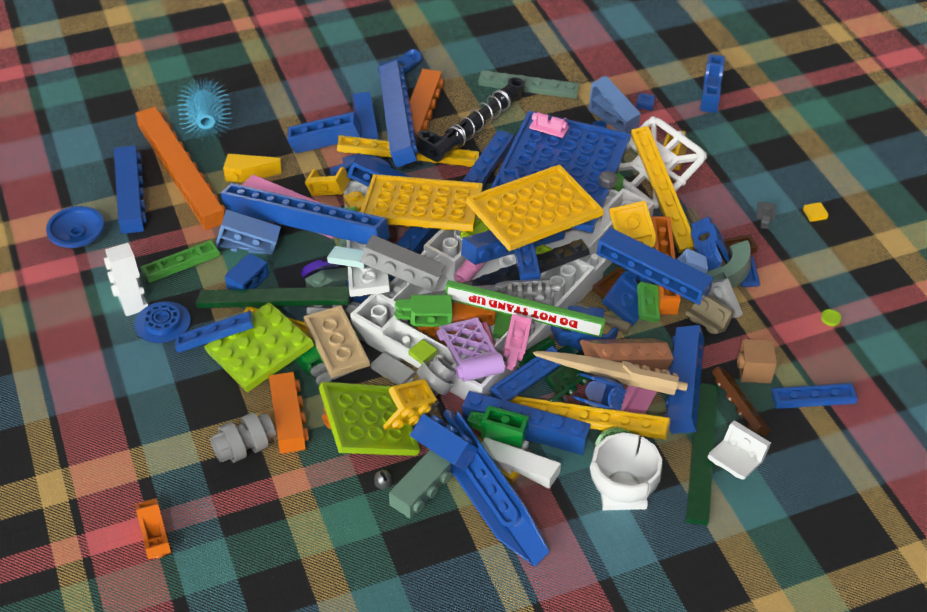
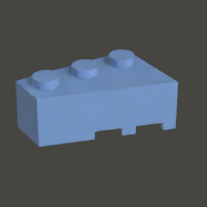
(247, 234)

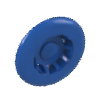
(156, 322)

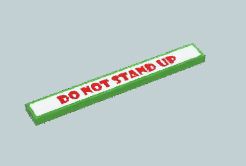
(526, 308)

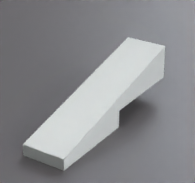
(525, 463)

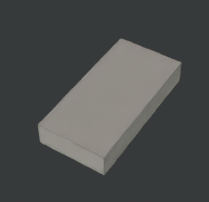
(392, 369)

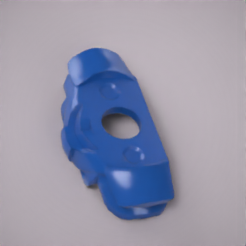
(410, 60)

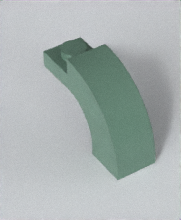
(738, 267)

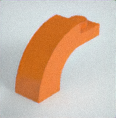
(152, 529)

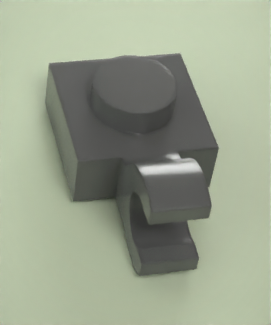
(766, 213)

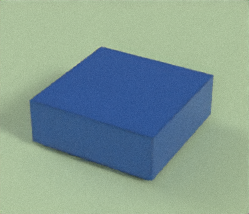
(645, 101)

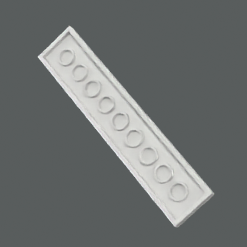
(367, 279)

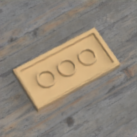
(336, 341)

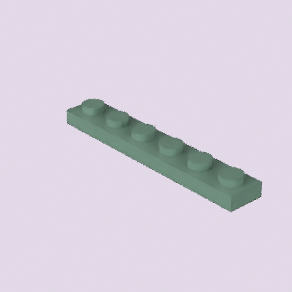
(532, 84)

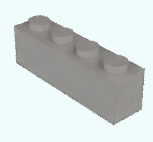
(402, 263)

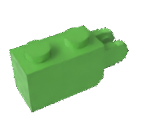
(425, 310)

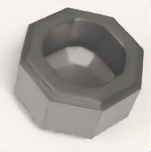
(607, 179)

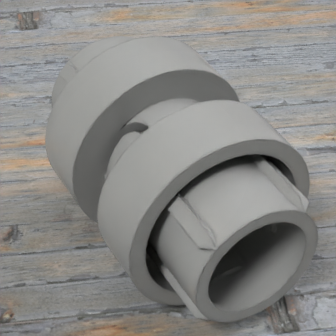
(438, 376)
(251, 433)

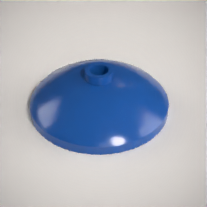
(75, 226)

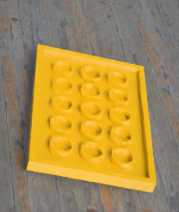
(422, 202)
(534, 207)

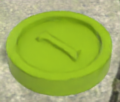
(831, 317)

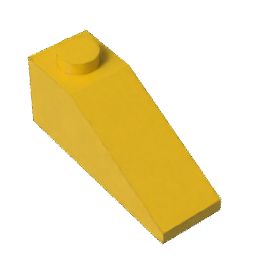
(241, 167)

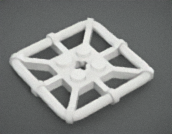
(669, 159)

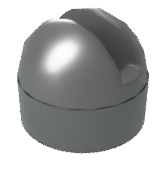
(379, 480)

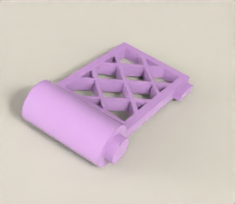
(478, 364)

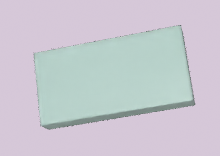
(346, 257)

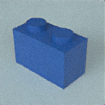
(247, 273)

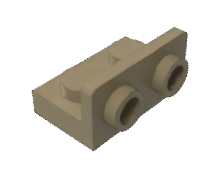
(711, 314)

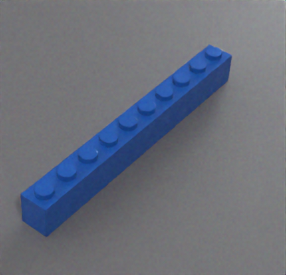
(398, 114)
(304, 214)

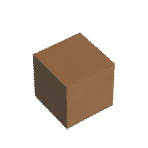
(756, 361)

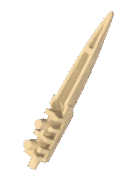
(624, 372)

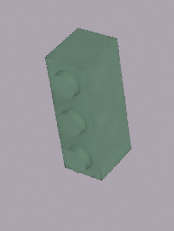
(420, 484)

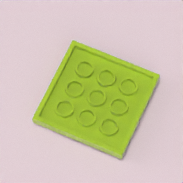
(260, 350)
(358, 419)

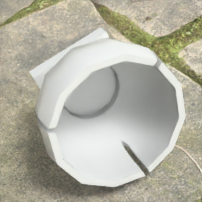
(623, 474)

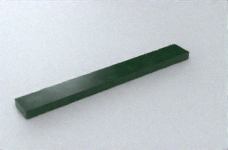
(276, 296)
(700, 466)

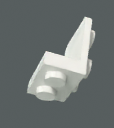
(740, 451)

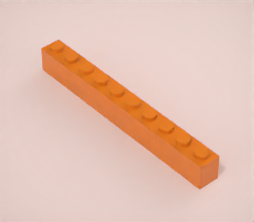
(181, 168)

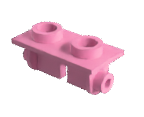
(555, 127)

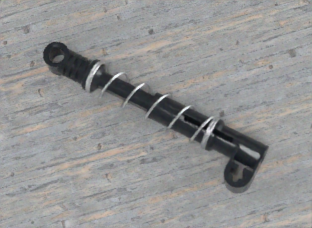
(459, 133)

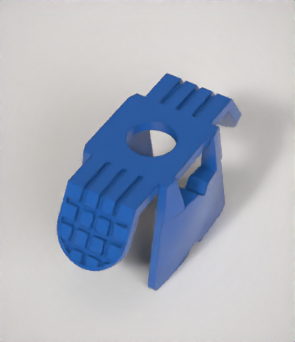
(709, 247)
(573, 338)
(604, 391)

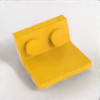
(412, 401)

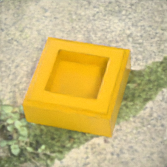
(815, 212)

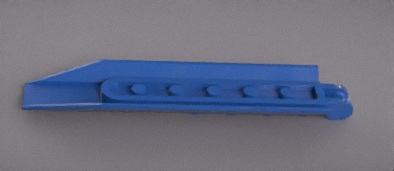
(497, 499)

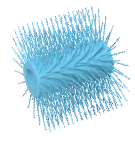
(204, 109)

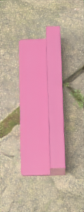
(637, 400)

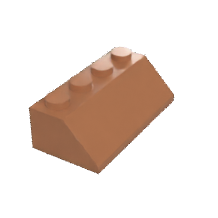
(637, 351)

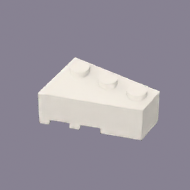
(125, 278)

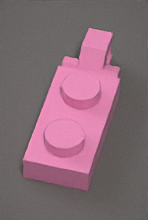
(516, 340)

